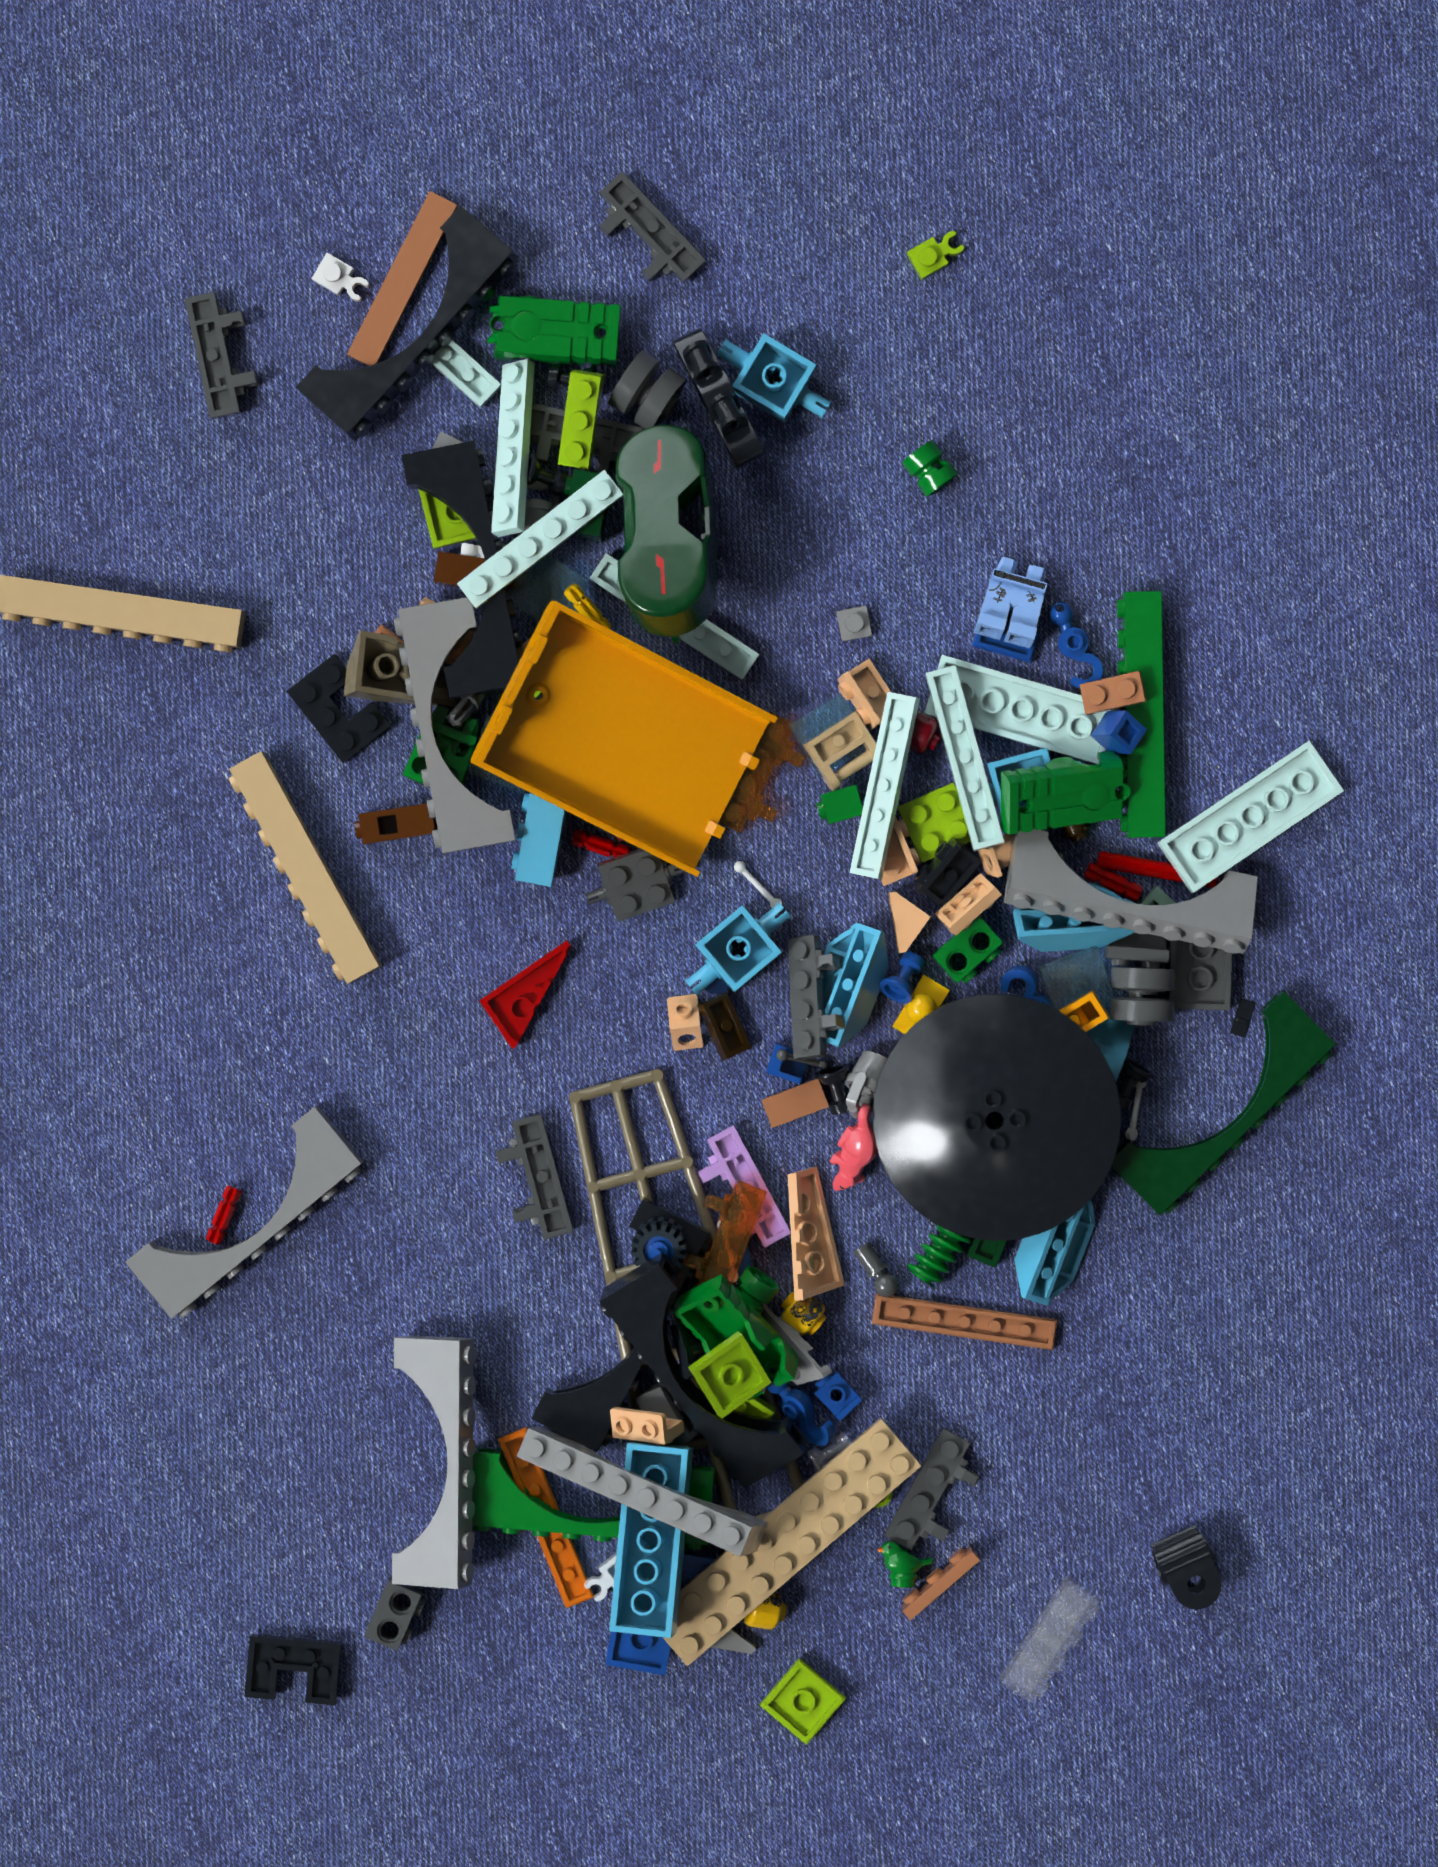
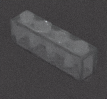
(1049, 1639)

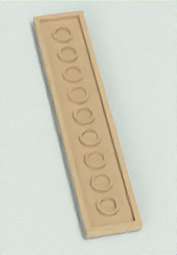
(794, 1536)

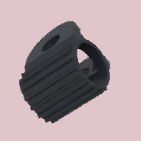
(1183, 1557)

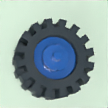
(657, 1238)

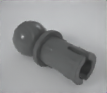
(885, 1284)

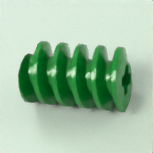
(937, 1255)

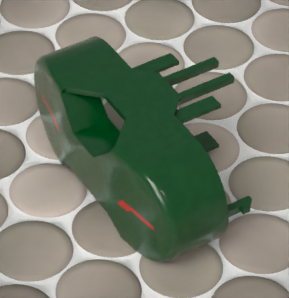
(665, 569)

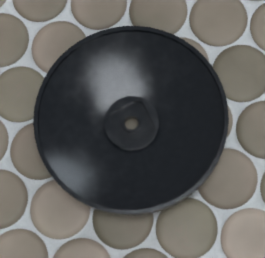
(1008, 1060)

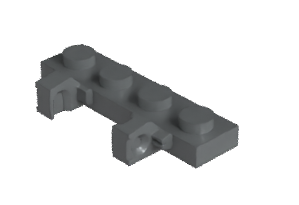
(635, 211)
(209, 332)
(547, 432)
(808, 1016)
(547, 1200)
(939, 1468)

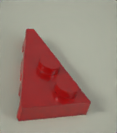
(517, 1000)

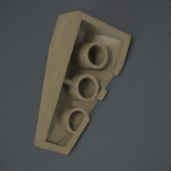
(378, 674)

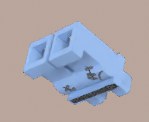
(1013, 593)

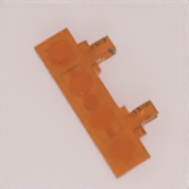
(747, 796)
(737, 1219)

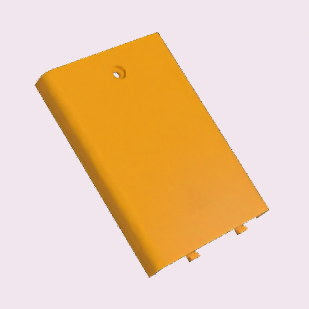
(621, 737)

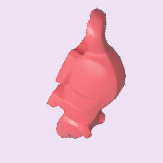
(857, 1151)

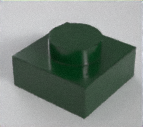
(986, 1251)

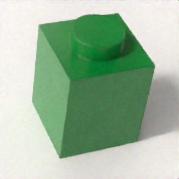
(840, 805)

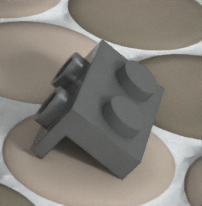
(1138, 947)

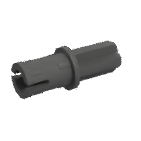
(464, 709)

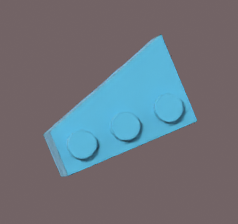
(540, 841)

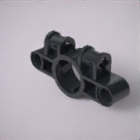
(718, 398)

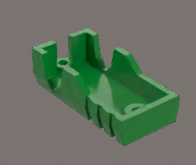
(555, 331)
(1063, 794)
(717, 1312)

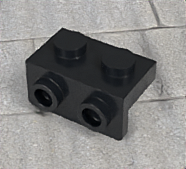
(946, 872)

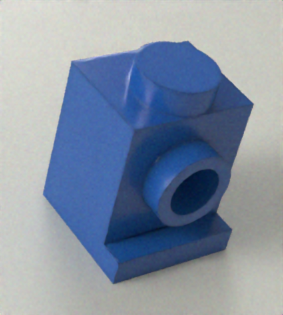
(842, 1406)

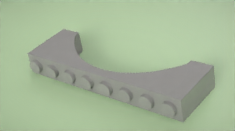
(429, 638)
(1045, 883)
(183, 1276)
(445, 1375)
(713, 1523)

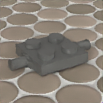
(634, 884)

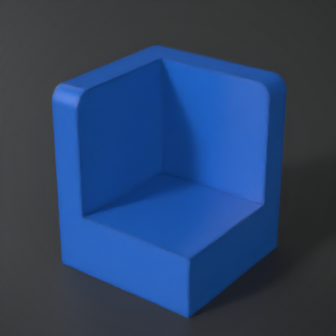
(1118, 732)
(787, 1069)

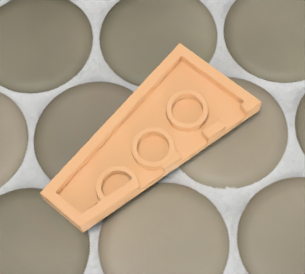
(812, 1241)

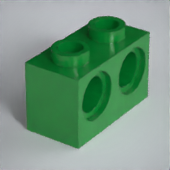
(963, 944)

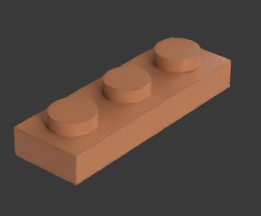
(939, 1581)

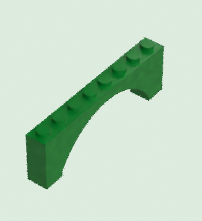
(505, 1506)

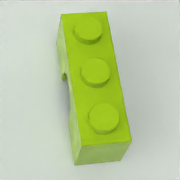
(580, 417)

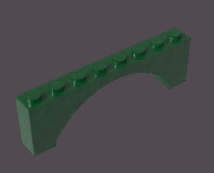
(1291, 1050)

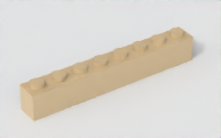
(122, 612)
(305, 868)

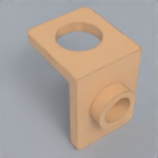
(997, 856)
(684, 1020)

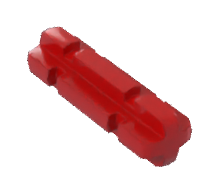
(598, 844)
(1113, 882)
(223, 1214)

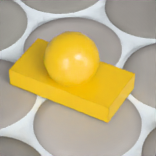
(926, 998)

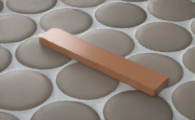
(401, 280)
(964, 1321)

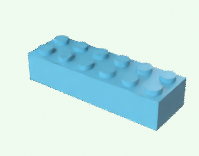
(650, 1550)

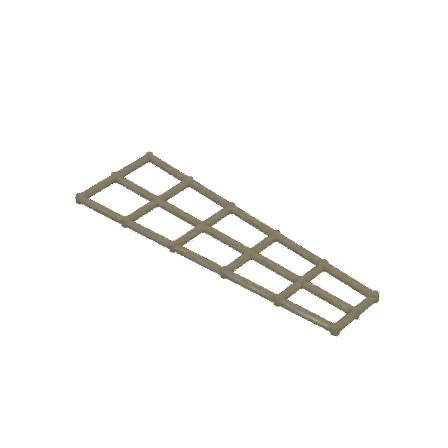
(640, 1175)

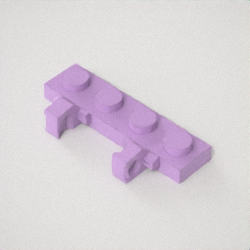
(734, 1163)

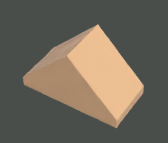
(907, 920)

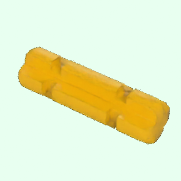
(584, 605)

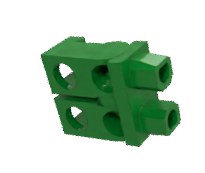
(454, 745)

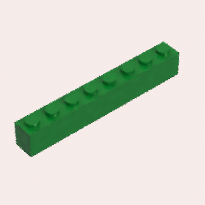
(1145, 765)

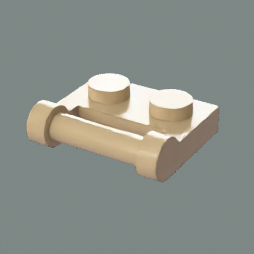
(836, 743)

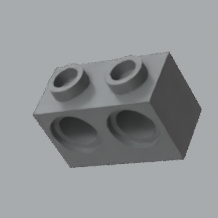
(389, 1610)

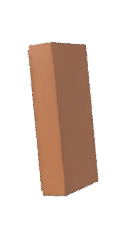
(794, 1103)

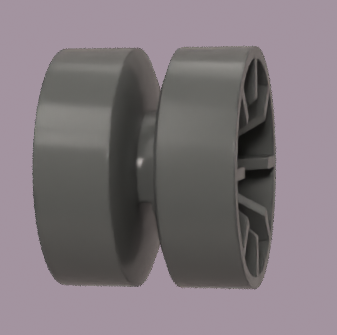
(640, 387)
(1142, 1003)

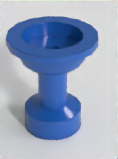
(897, 986)

